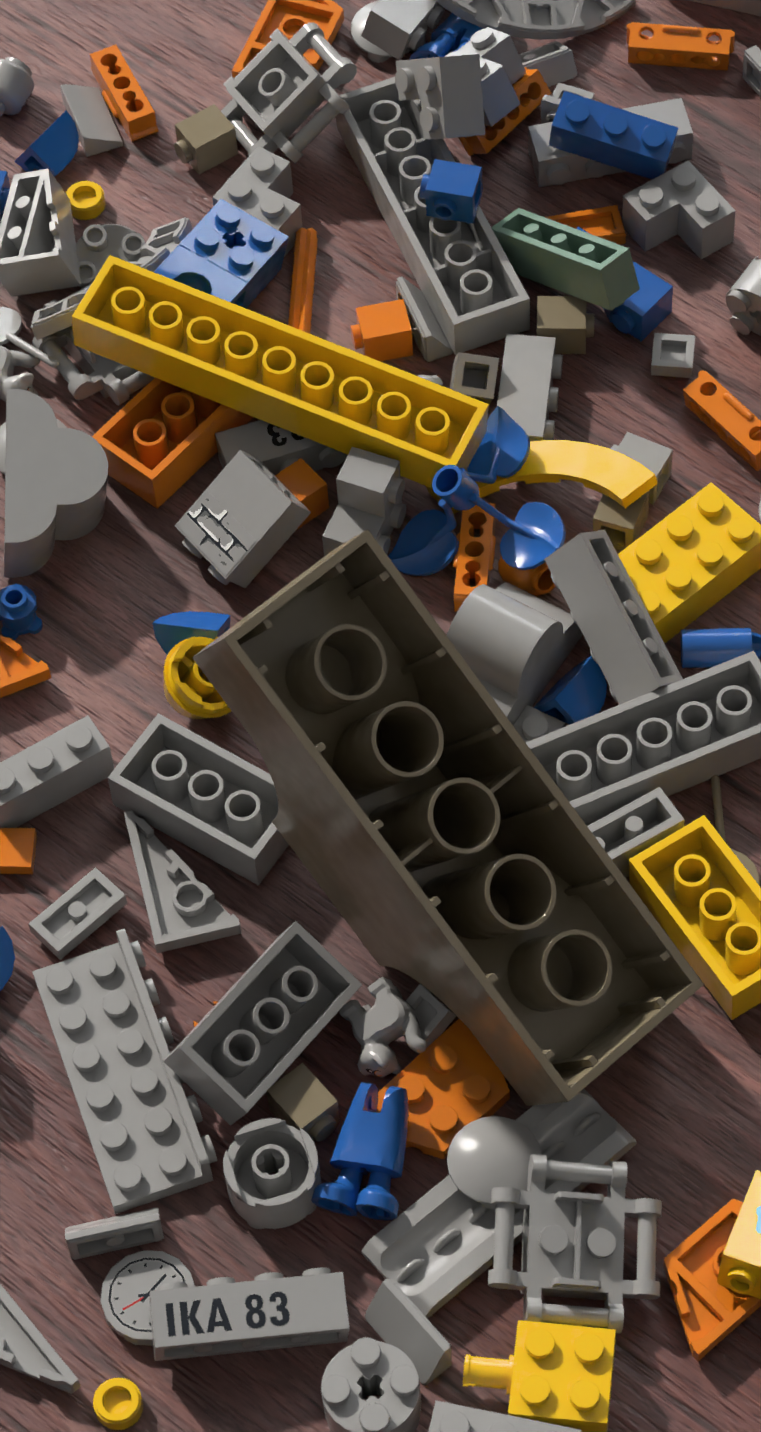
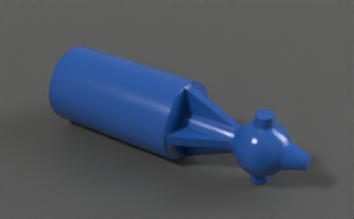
(715, 646)

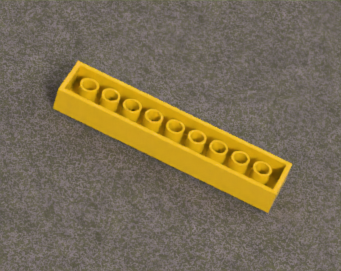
(276, 371)

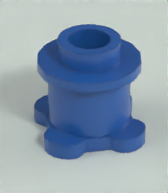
(18, 611)

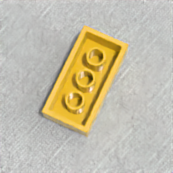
(693, 559)
(706, 909)

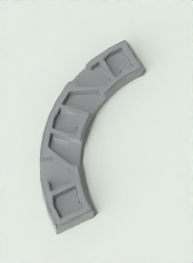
(539, 17)
(153, 253)

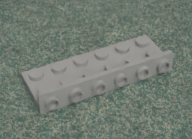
(115, 1064)

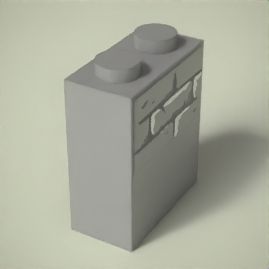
(241, 520)

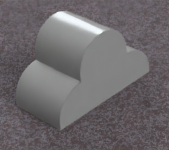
(50, 483)
(512, 643)

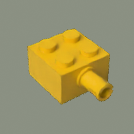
(554, 1376)

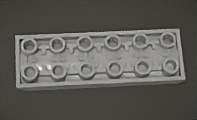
(450, 1237)

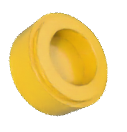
(86, 200)
(118, 1403)

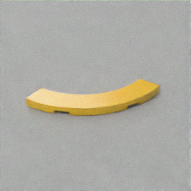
(581, 462)

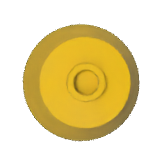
(187, 686)

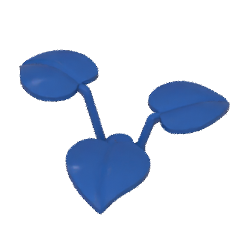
(538, 529)

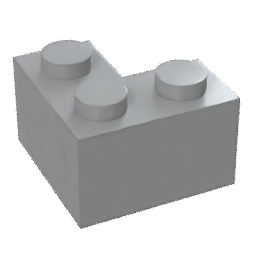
(499, 70)
(448, 94)
(263, 190)
(681, 205)
(367, 499)

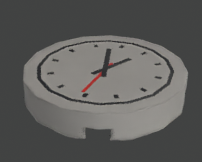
(128, 1289)

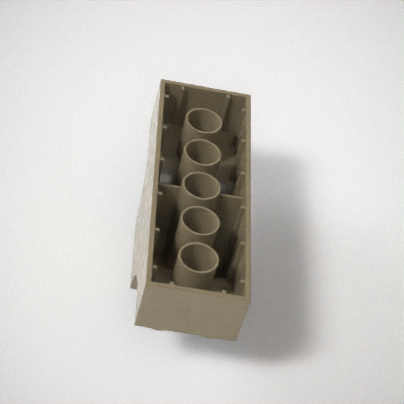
(443, 826)

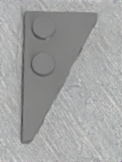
(176, 903)
(28, 1351)

